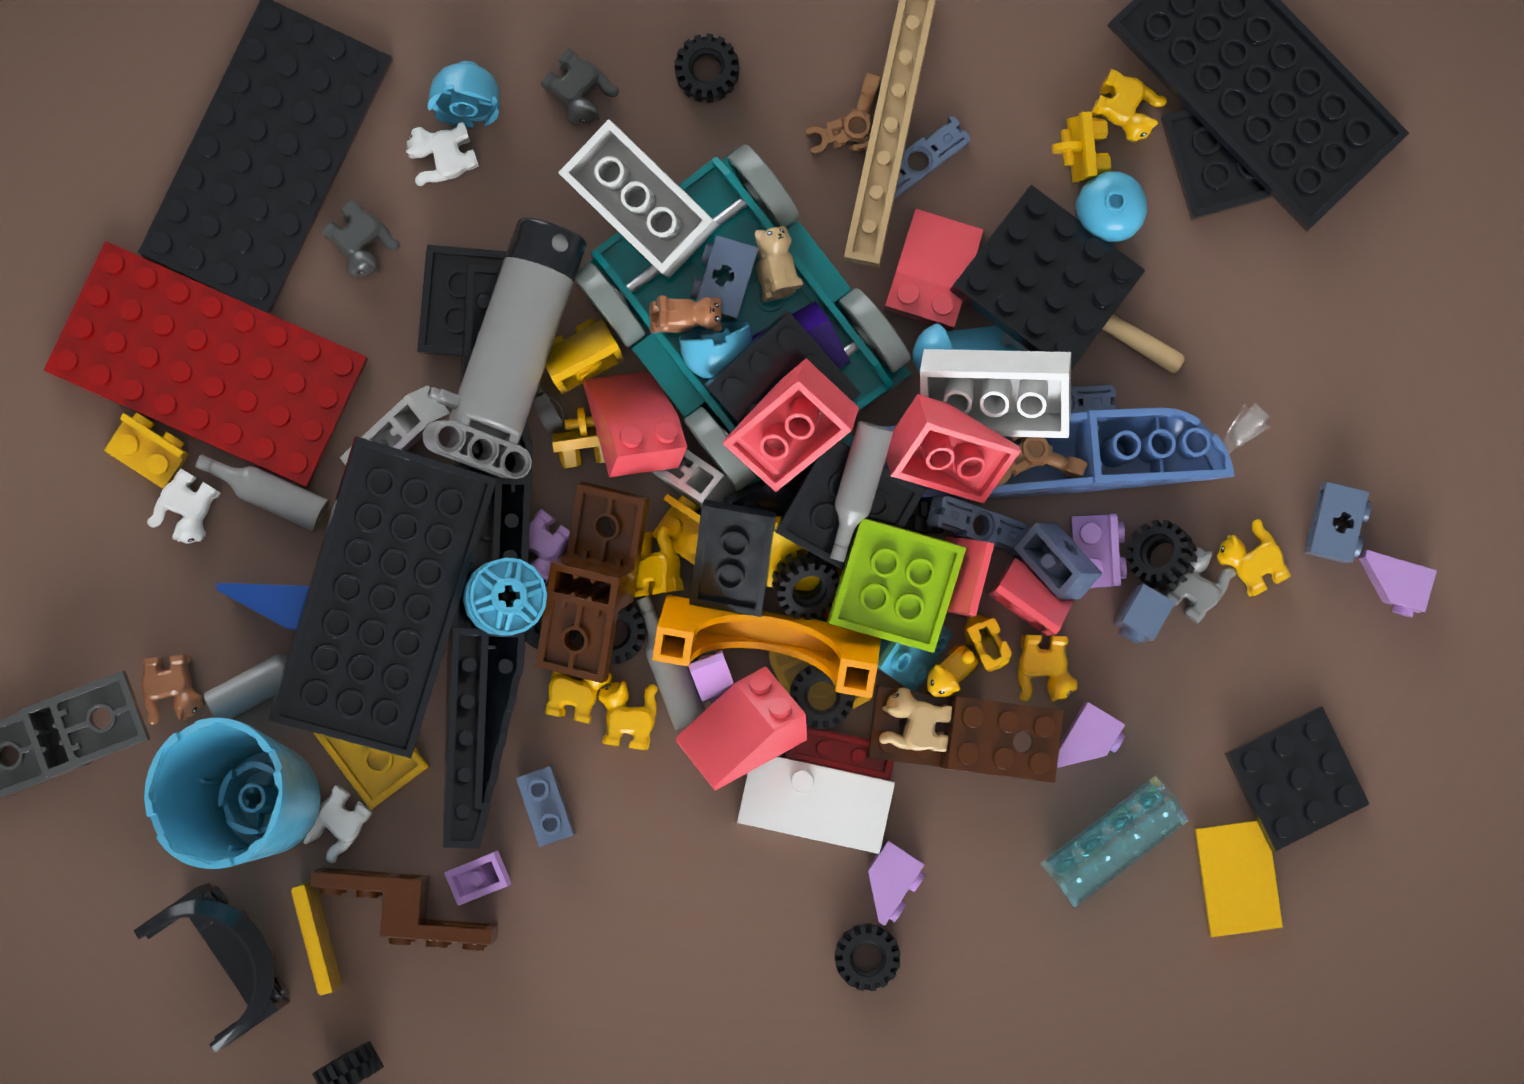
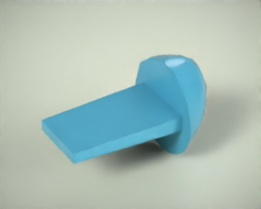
(966, 339)

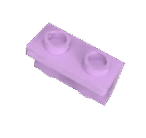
(1100, 539)

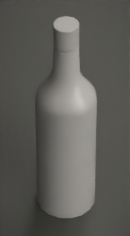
(859, 482)
(270, 492)
(672, 679)
(246, 689)

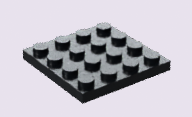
(1047, 278)

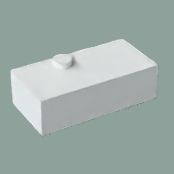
(638, 199)
(1003, 389)
(817, 803)

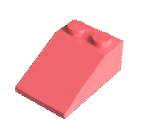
(928, 267)
(635, 424)
(792, 425)
(948, 450)
(971, 576)
(1030, 598)
(744, 729)

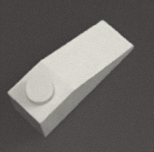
(405, 421)
(697, 480)

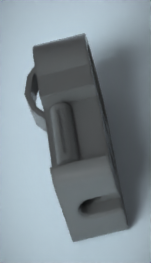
(547, 411)

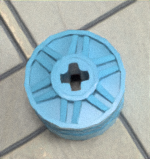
(491, 614)

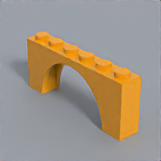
(840, 653)

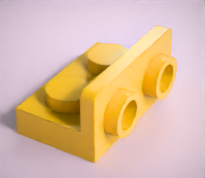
(147, 451)
(682, 525)

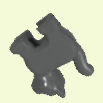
(578, 82)
(356, 236)

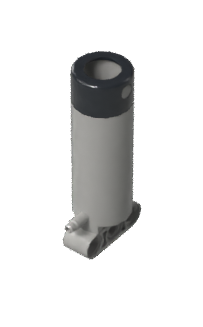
(510, 350)

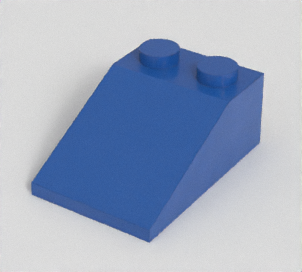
(275, 602)

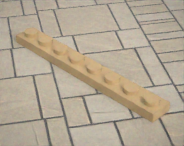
(889, 132)

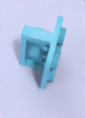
(909, 664)

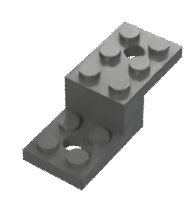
(61, 733)

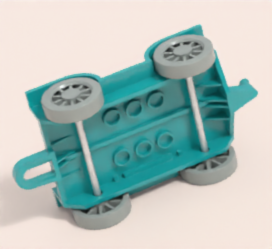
(741, 198)

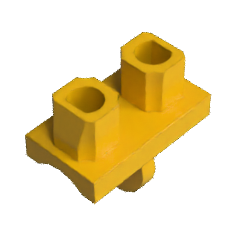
(1079, 147)
(570, 442)

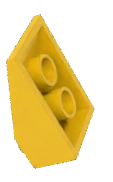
(582, 355)

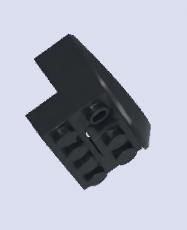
(238, 949)

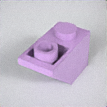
(890, 878)

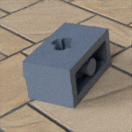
(736, 258)
(1332, 503)
(1058, 561)
(1143, 614)
(546, 806)

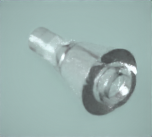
(1246, 426)

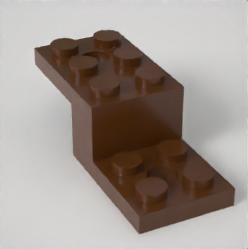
(592, 582)
(977, 737)
(404, 908)

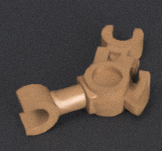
(854, 126)
(1038, 452)

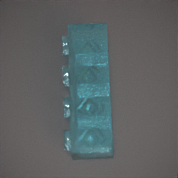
(1115, 841)

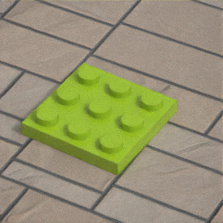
(896, 584)

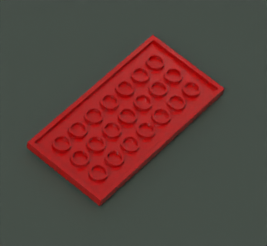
(206, 364)

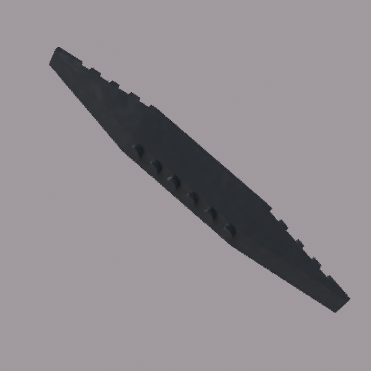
(482, 665)

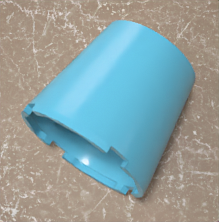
(209, 791)

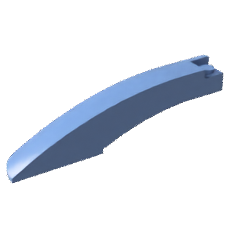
(1122, 452)

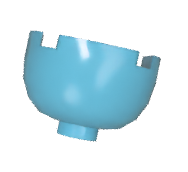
(464, 95)
(1111, 206)
(710, 351)

